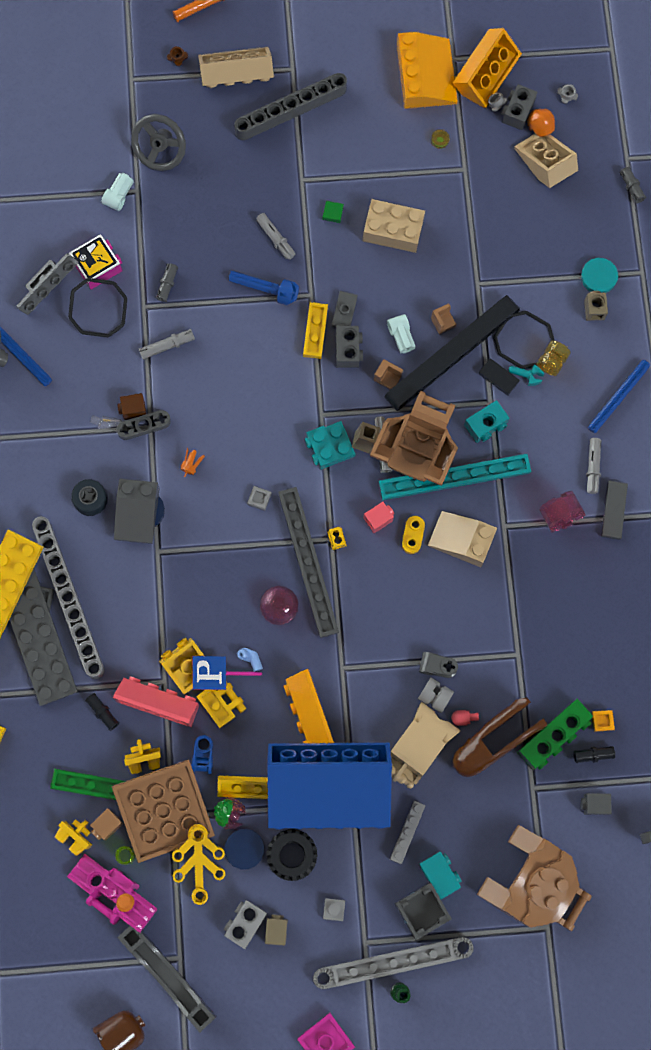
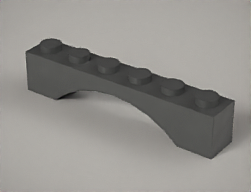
(168, 977)

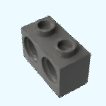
(518, 106)
(344, 346)

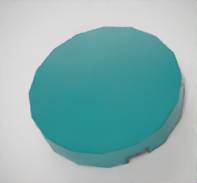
(599, 275)

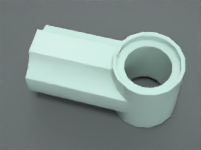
(116, 194)
(400, 328)

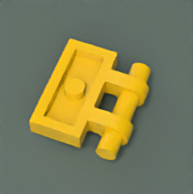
(216, 706)

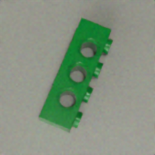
(529, 752)

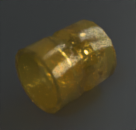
(552, 359)

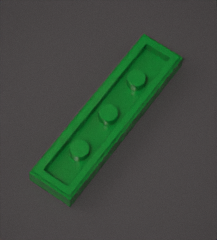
(84, 784)

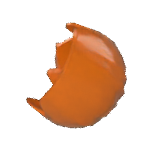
(541, 122)

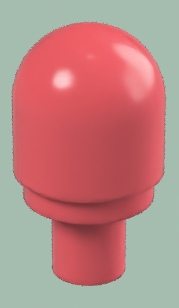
(463, 717)

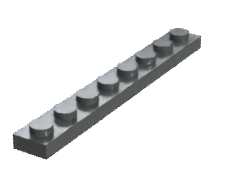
(308, 562)

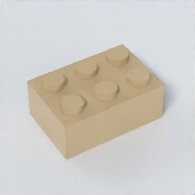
(393, 225)

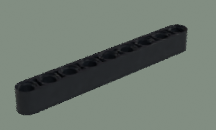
(451, 353)

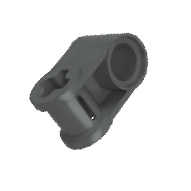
(435, 665)

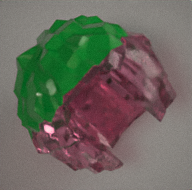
(227, 813)

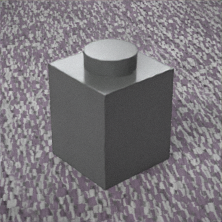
(596, 804)

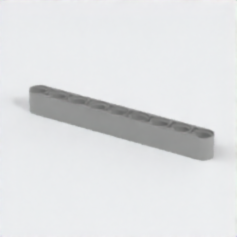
(72, 605)

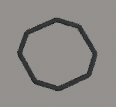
(104, 282)
(501, 327)

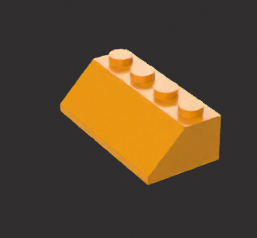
(487, 67)
(308, 708)

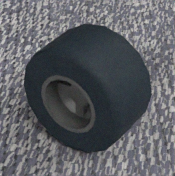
(91, 491)

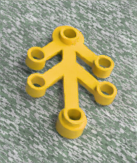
(198, 859)

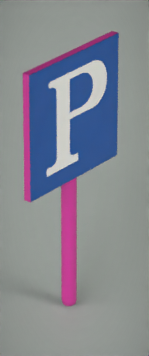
(211, 672)

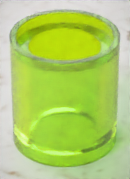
(118, 853)

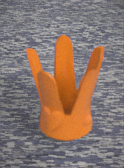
(188, 466)

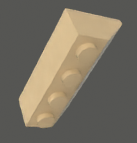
(236, 66)

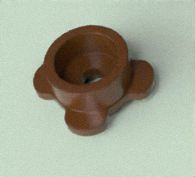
(177, 51)

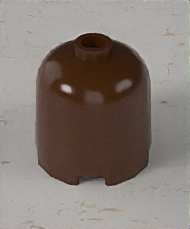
(121, 1031)

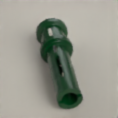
(396, 993)

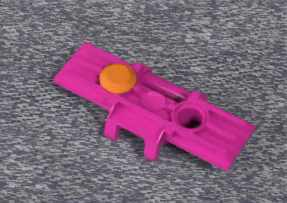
(118, 888)

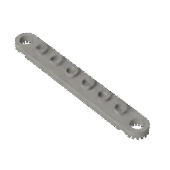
(393, 963)

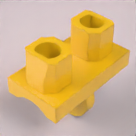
(152, 756)
(67, 830)

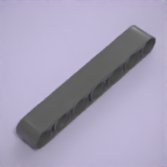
(286, 113)

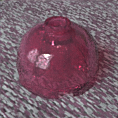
(279, 605)

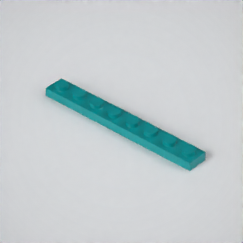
(457, 477)

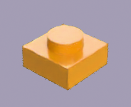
(603, 721)

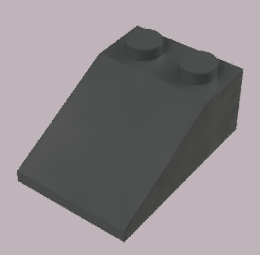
(136, 511)

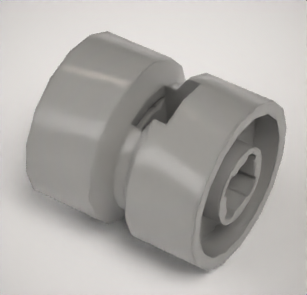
(436, 695)

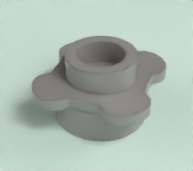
(567, 89)
(496, 101)

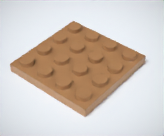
(161, 809)

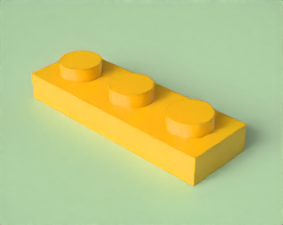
(315, 330)
(242, 787)

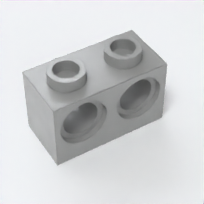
(249, 927)

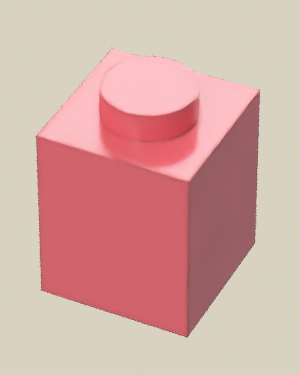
(379, 517)

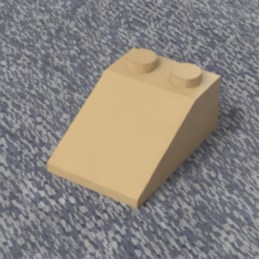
(548, 158)
(462, 538)

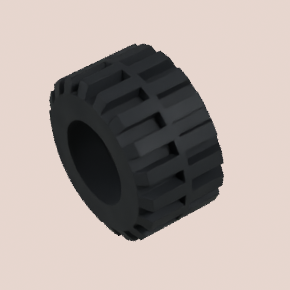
(274, 849)

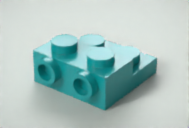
(329, 445)

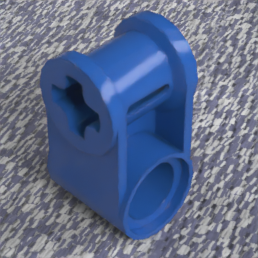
(203, 756)

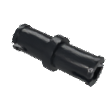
(102, 711)
(594, 754)

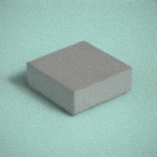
(259, 498)

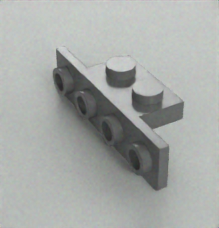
(45, 282)

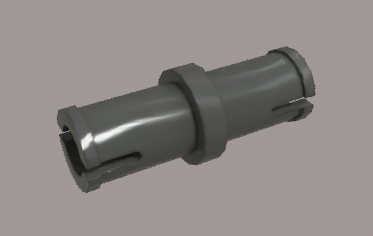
(632, 184)
(166, 282)

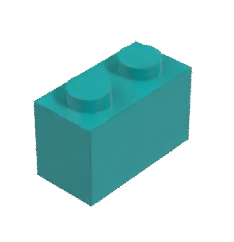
(440, 874)

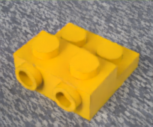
(179, 663)

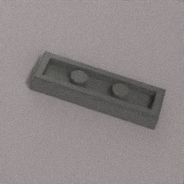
(614, 510)

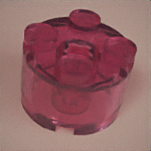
(562, 511)

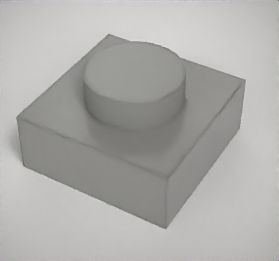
(334, 909)

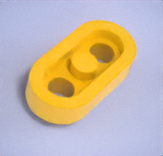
(413, 534)

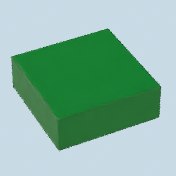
(333, 211)

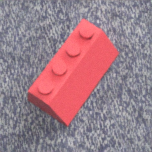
(157, 702)

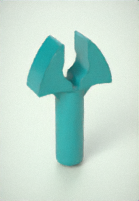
(528, 374)

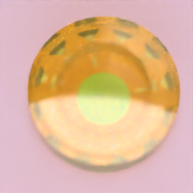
(440, 139)

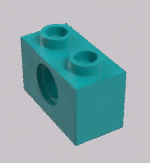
(493, 413)

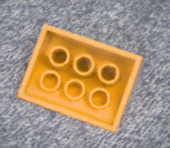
(426, 70)

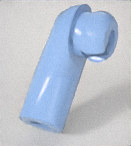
(250, 656)

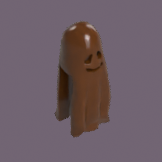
(474, 755)

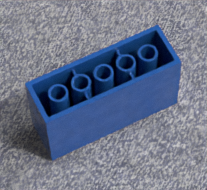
(329, 785)

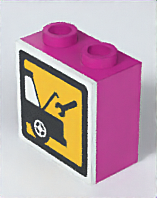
(97, 260)

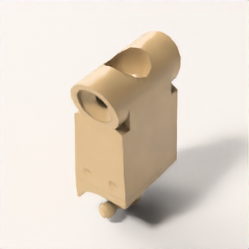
(420, 746)

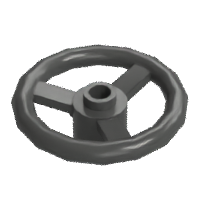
(159, 141)

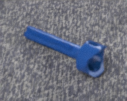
(286, 292)

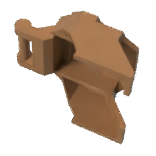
(418, 441)
(542, 886)

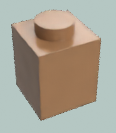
(106, 825)

